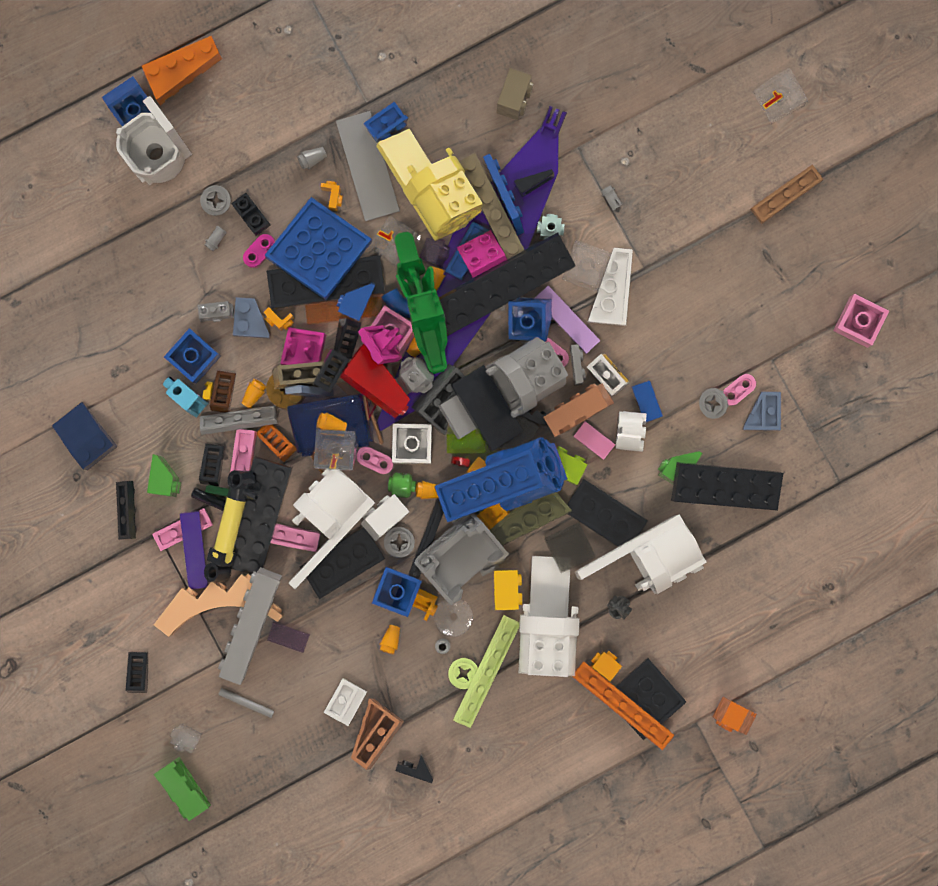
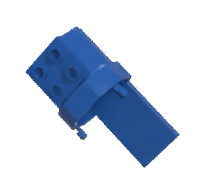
(509, 478)

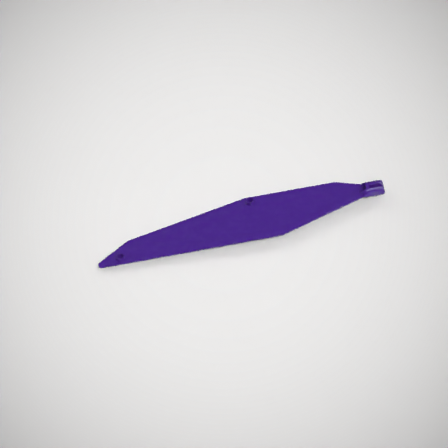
(534, 157)

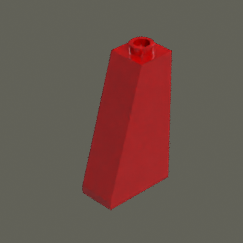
(375, 383)

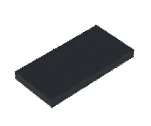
(487, 408)
(605, 514)
(345, 562)

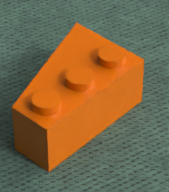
(733, 716)

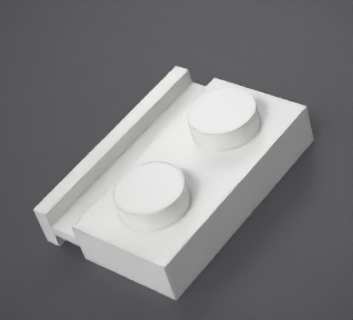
(345, 702)

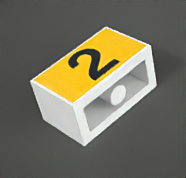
(608, 374)

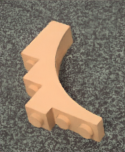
(188, 605)

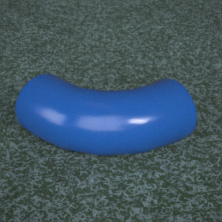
(397, 302)

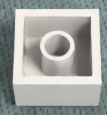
(411, 444)
(381, 520)

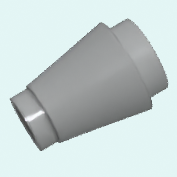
(310, 158)

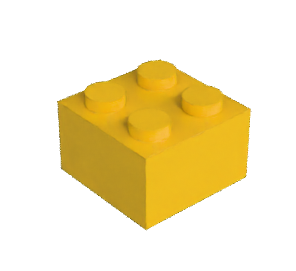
(506, 589)

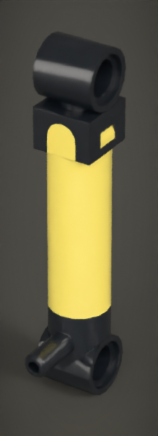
(222, 553)

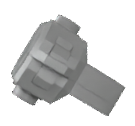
(415, 376)

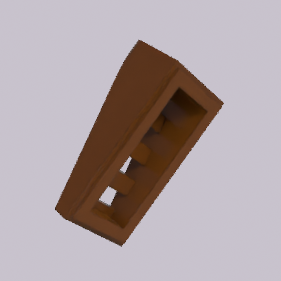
(218, 407)

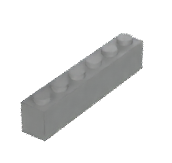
(250, 625)

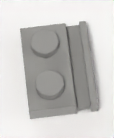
(576, 358)

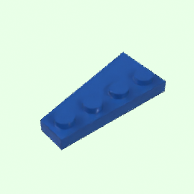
(506, 196)

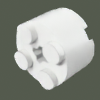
(630, 431)

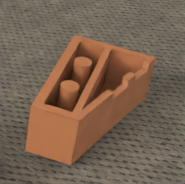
(578, 409)

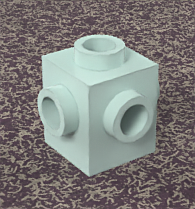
(550, 219)

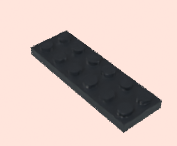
(289, 292)
(727, 486)
(260, 515)

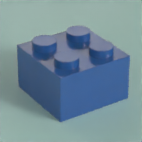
(192, 356)

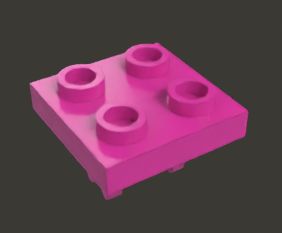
(482, 253)
(382, 343)
(302, 346)

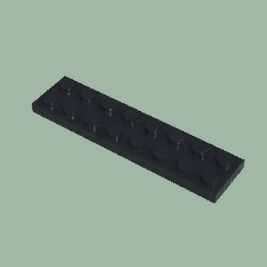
(505, 282)

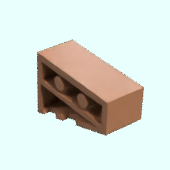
(375, 734)

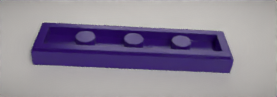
(193, 549)

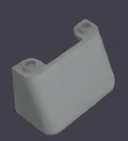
(459, 556)

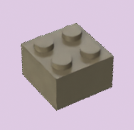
(514, 94)

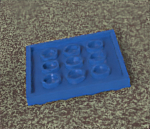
(318, 248)

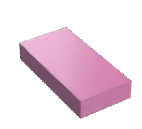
(594, 440)

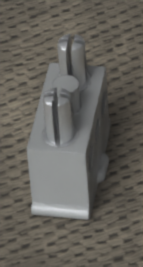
(215, 311)

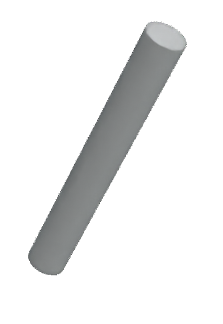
(245, 702)

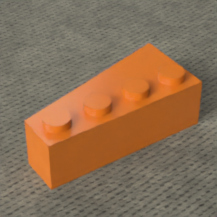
(180, 68)

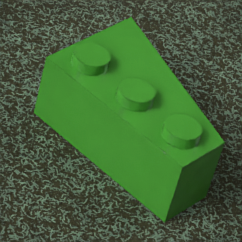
(182, 789)

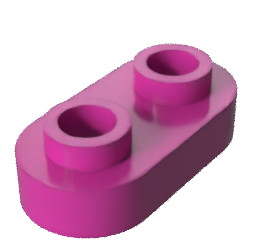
(258, 250)

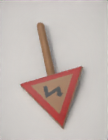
(370, 407)

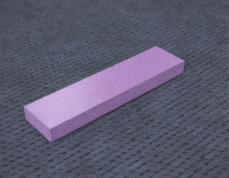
(569, 321)

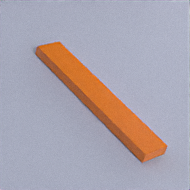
(623, 705)

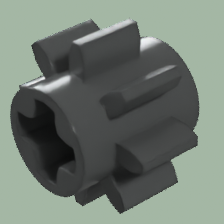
(619, 607)

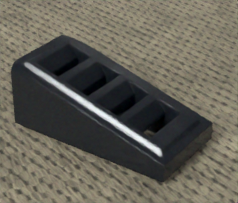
(532, 182)
(341, 330)
(344, 360)
(203, 471)
(130, 672)

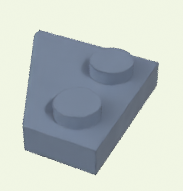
(248, 319)
(765, 413)

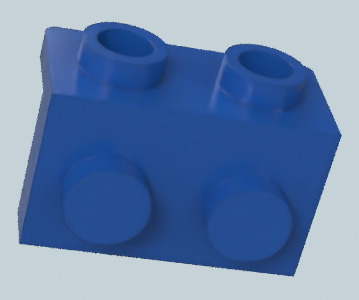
(386, 122)

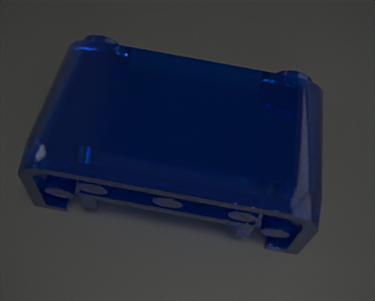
(348, 409)

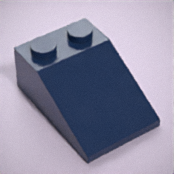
(84, 436)

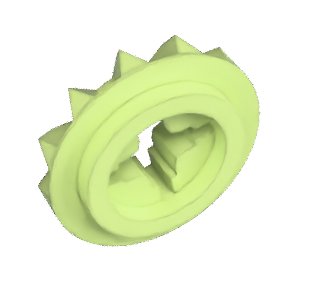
(454, 672)

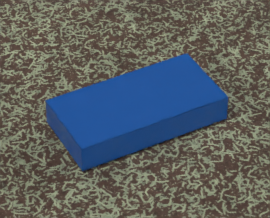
(647, 401)

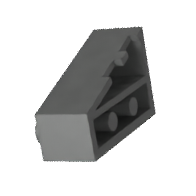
(441, 391)

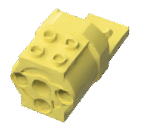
(435, 190)

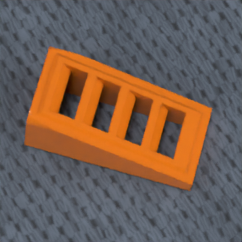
(284, 450)

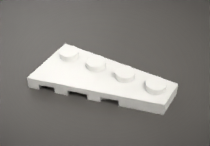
(612, 298)

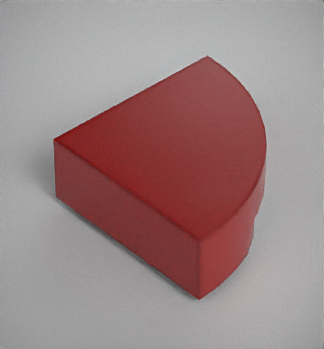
(460, 461)

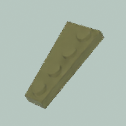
(529, 518)

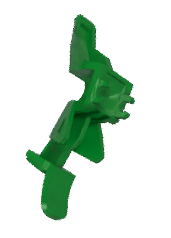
(423, 303)

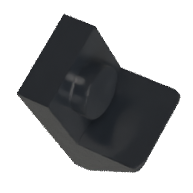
(421, 772)

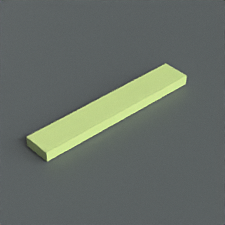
(487, 671)

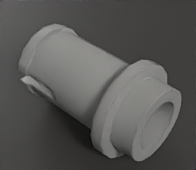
(611, 197)
(215, 238)
(440, 641)

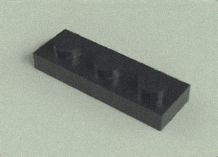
(126, 510)

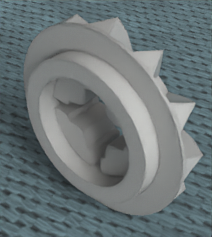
(210, 193)
(708, 408)
(405, 548)

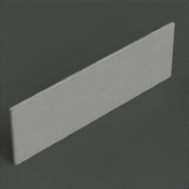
(367, 168)

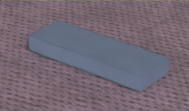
(308, 391)

